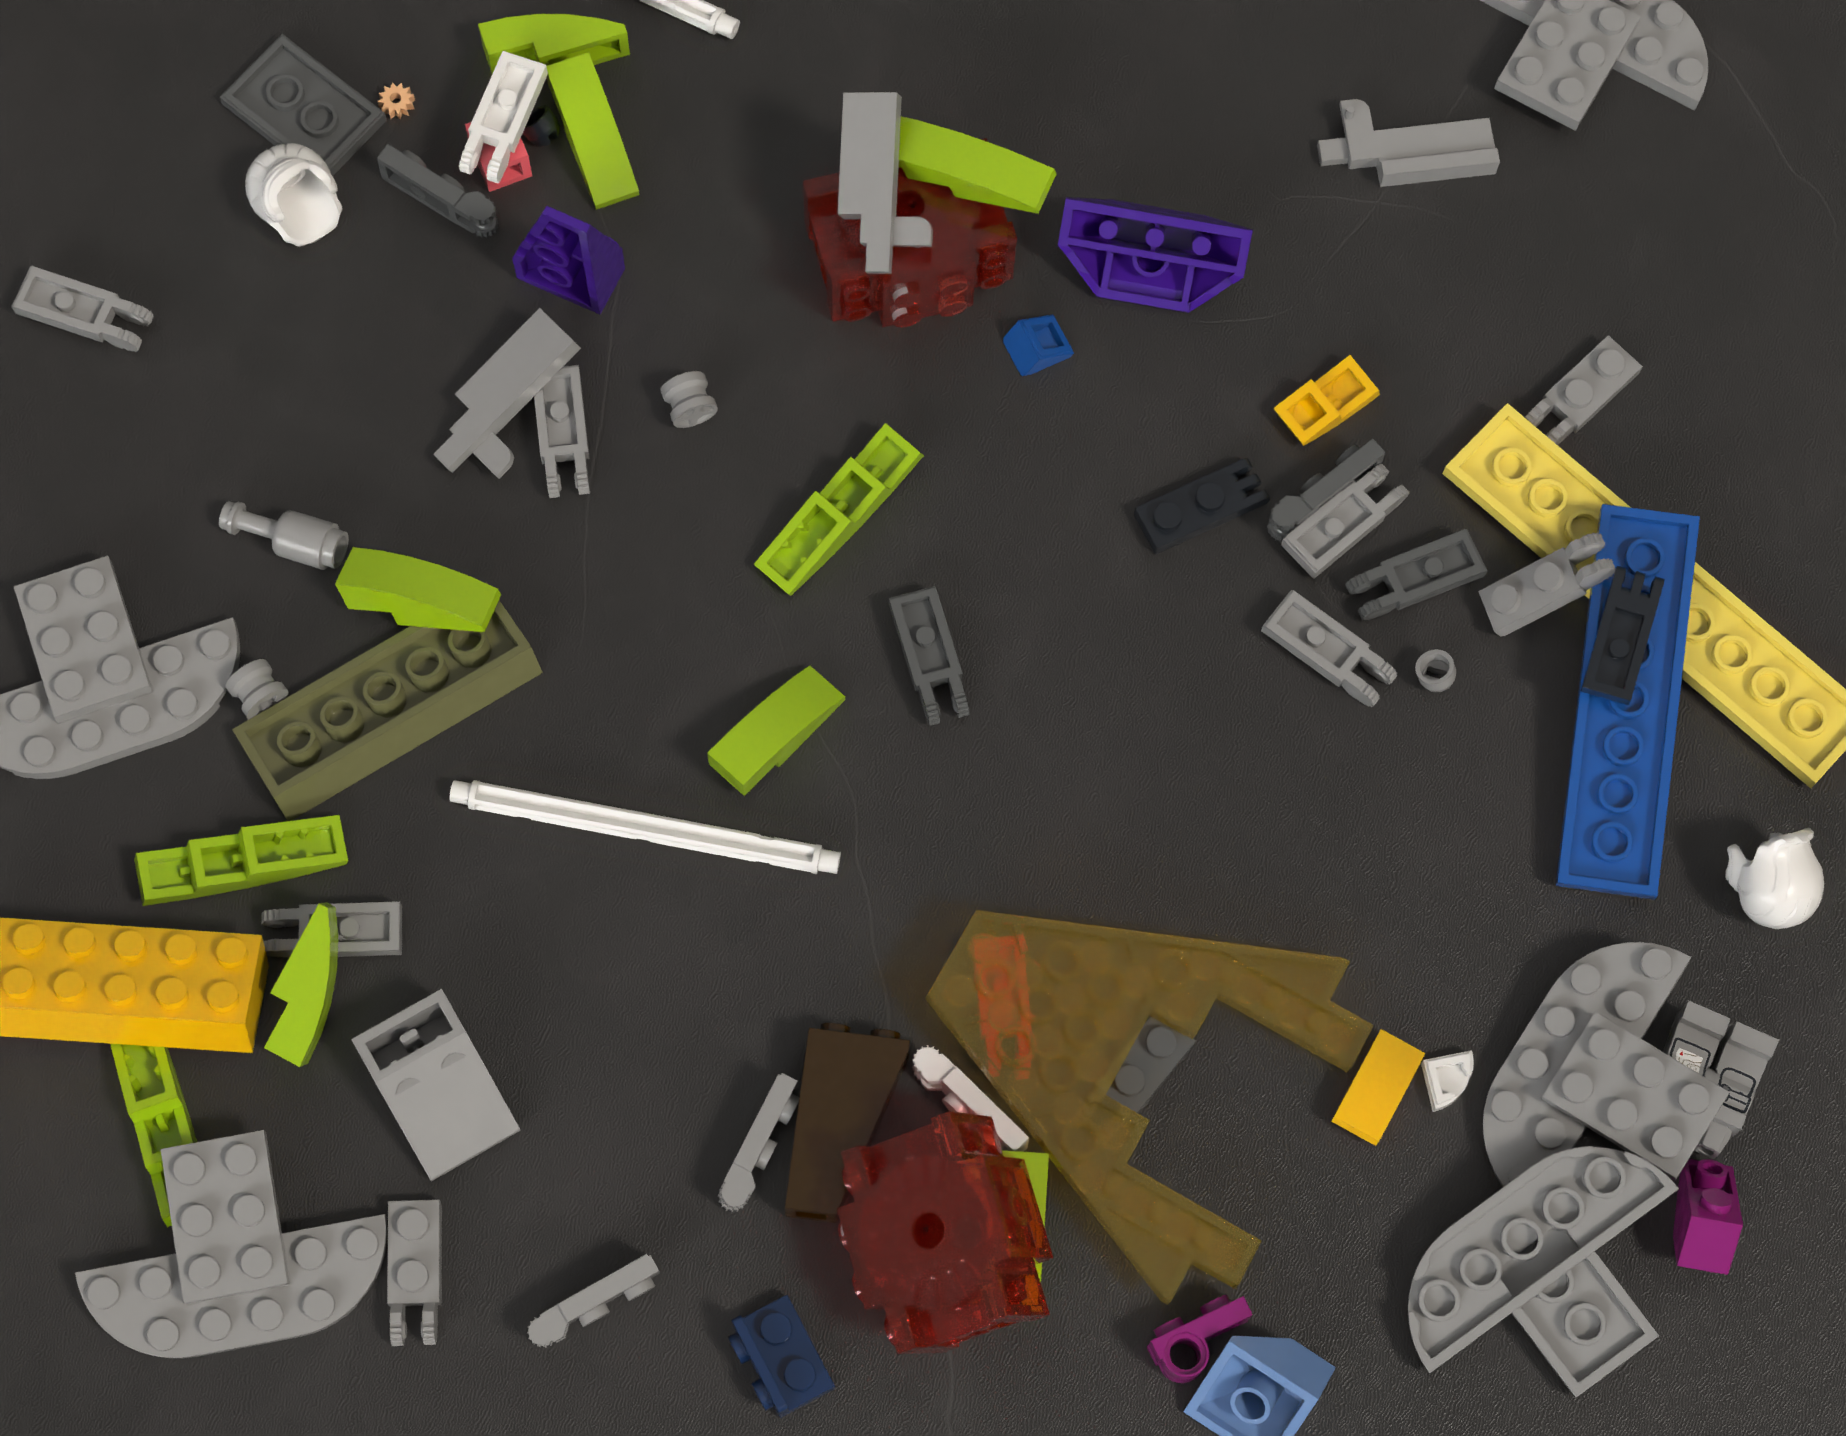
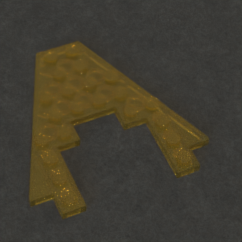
(1053, 1019)

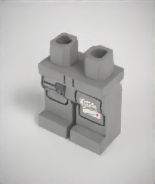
(1735, 1067)

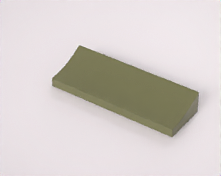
(382, 708)

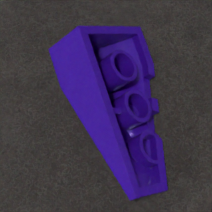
(570, 260)

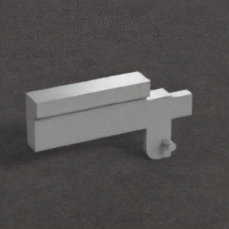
(1411, 152)
(871, 178)
(503, 389)

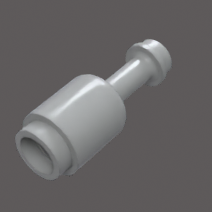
(292, 535)

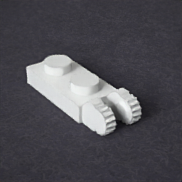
(503, 113)
(963, 1096)

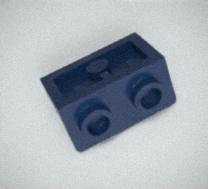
(782, 1357)

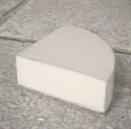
(1447, 1077)

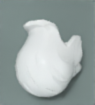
(294, 193)
(1781, 881)

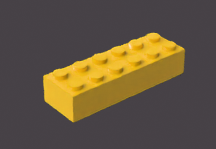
(131, 985)

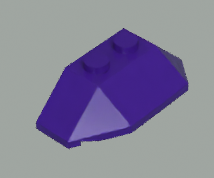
(1152, 252)

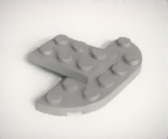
(1579, 43)
(97, 686)
(1591, 1069)
(1536, 1258)
(233, 1267)

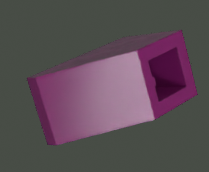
(1707, 1216)

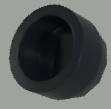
(541, 125)

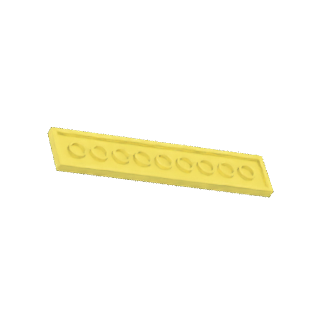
(1729, 648)

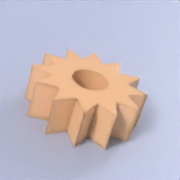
(399, 108)

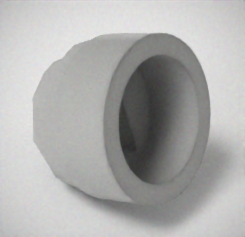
(1438, 663)

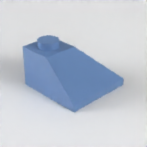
(1260, 1387)

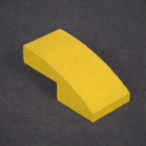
(1328, 401)
(1378, 1087)

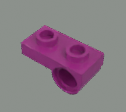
(1217, 1318)

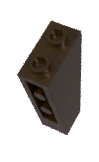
(840, 1106)

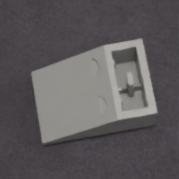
(436, 1084)

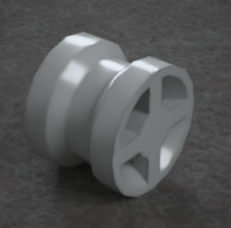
(689, 399)
(256, 687)

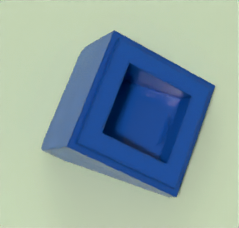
(1037, 344)

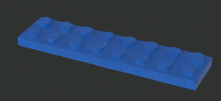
(1622, 750)

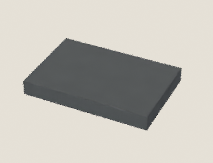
(303, 103)

